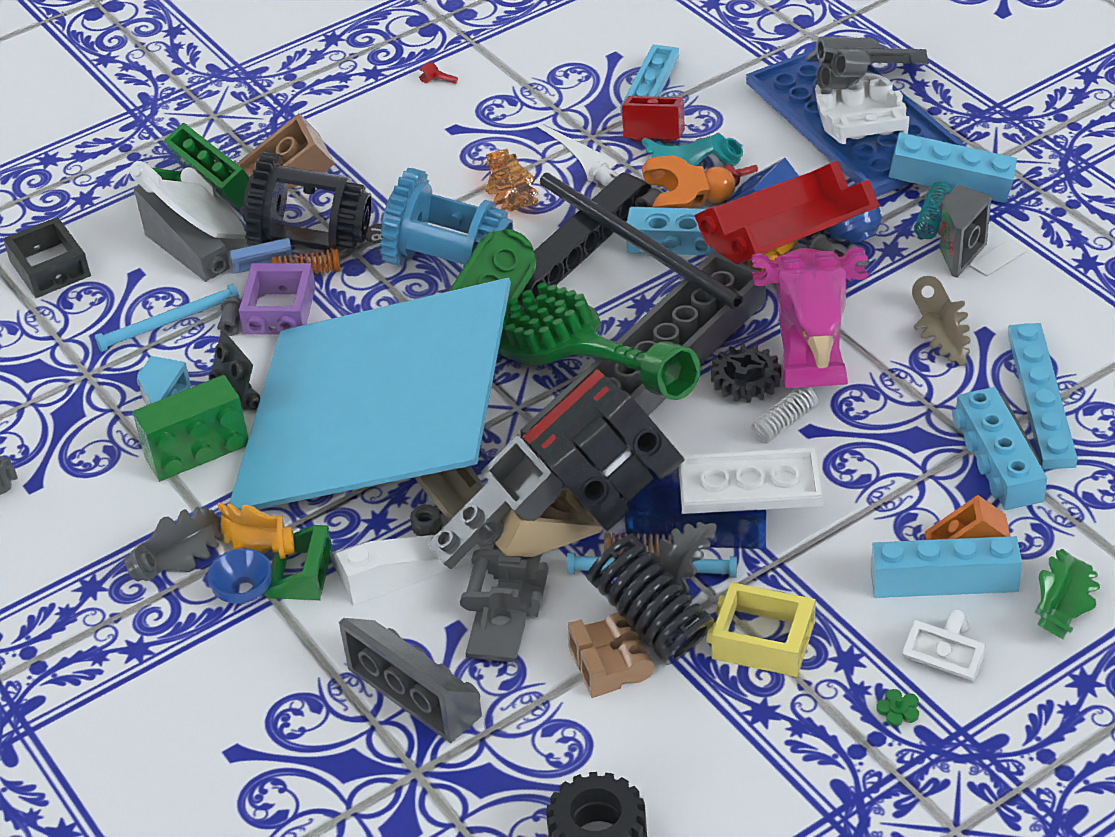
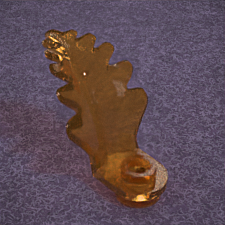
(509, 181)

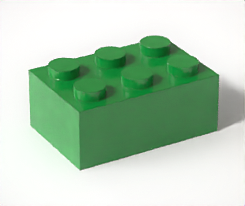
(191, 427)

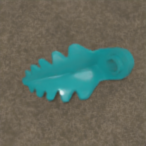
(726, 150)

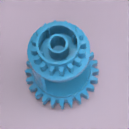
(414, 206)

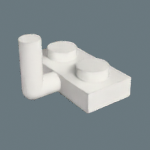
(945, 647)

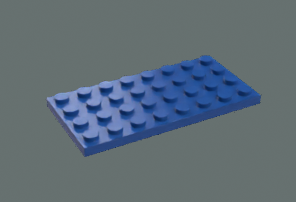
(791, 92)

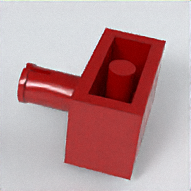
(653, 118)

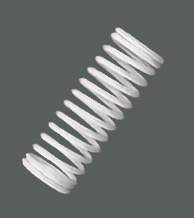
(767, 429)

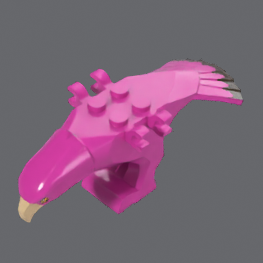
(811, 310)

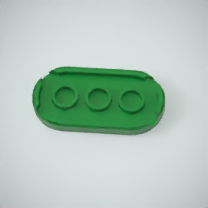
(500, 257)

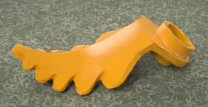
(255, 530)

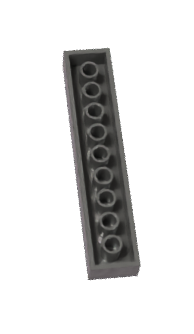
(684, 318)

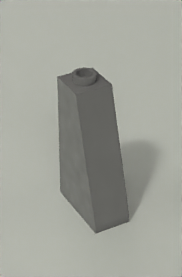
(181, 239)

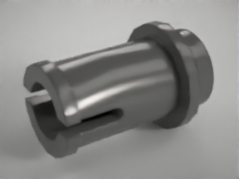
(230, 315)

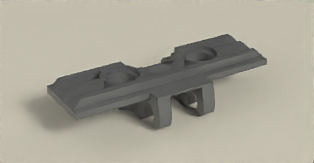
(516, 597)

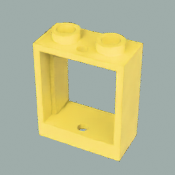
(760, 652)

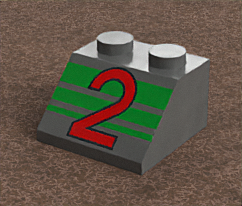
(963, 227)

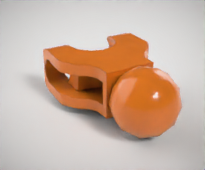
(687, 183)

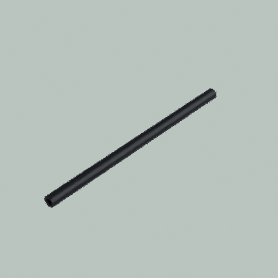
(643, 242)

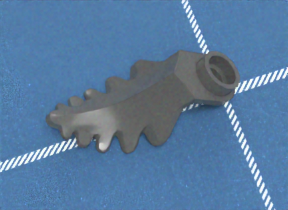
(175, 544)
(684, 550)

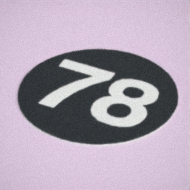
(374, 233)

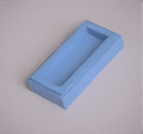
(260, 253)

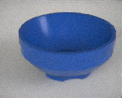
(857, 228)
(236, 568)

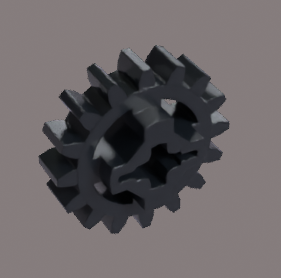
(746, 373)

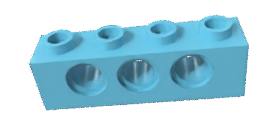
(671, 228)

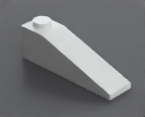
(388, 565)

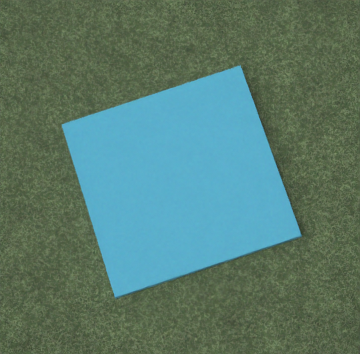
(374, 397)

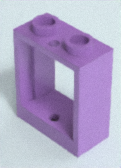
(277, 279)

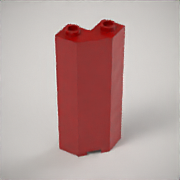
(784, 213)

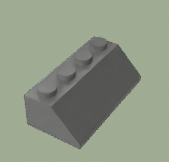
(410, 678)

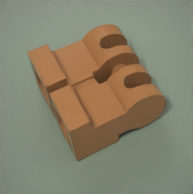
(608, 654)

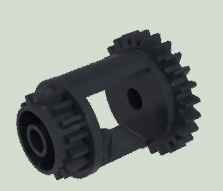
(267, 199)

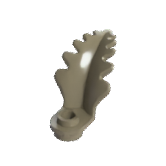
(942, 320)

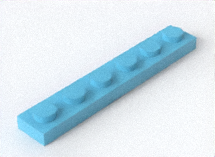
(1042, 396)

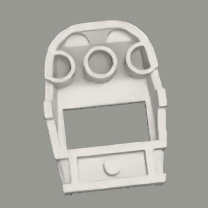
(862, 109)

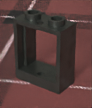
(42, 277)

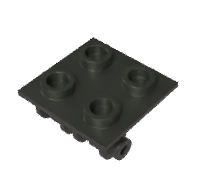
(237, 368)

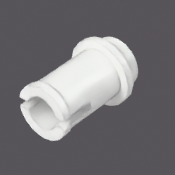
(602, 173)

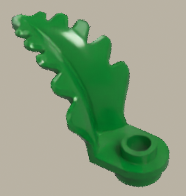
(1065, 592)

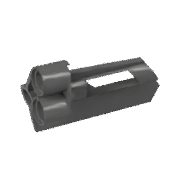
(847, 59)

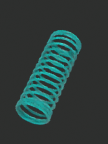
(927, 204)

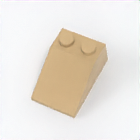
(557, 526)

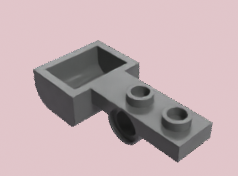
(516, 482)

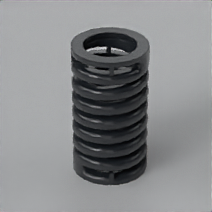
(654, 594)

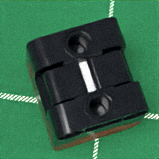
(603, 447)

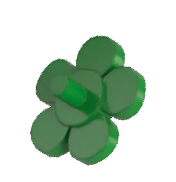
(898, 707)

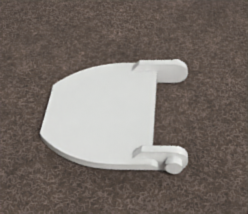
(192, 199)

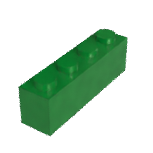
(215, 166)

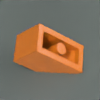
(971, 520)

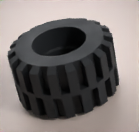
(596, 800)

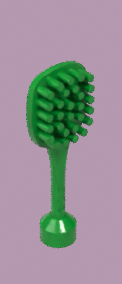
(566, 326)

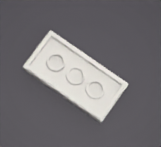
(750, 481)

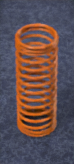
(334, 266)

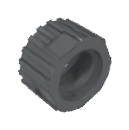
(424, 512)

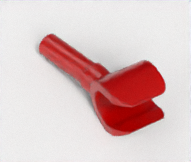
(431, 71)
(741, 172)

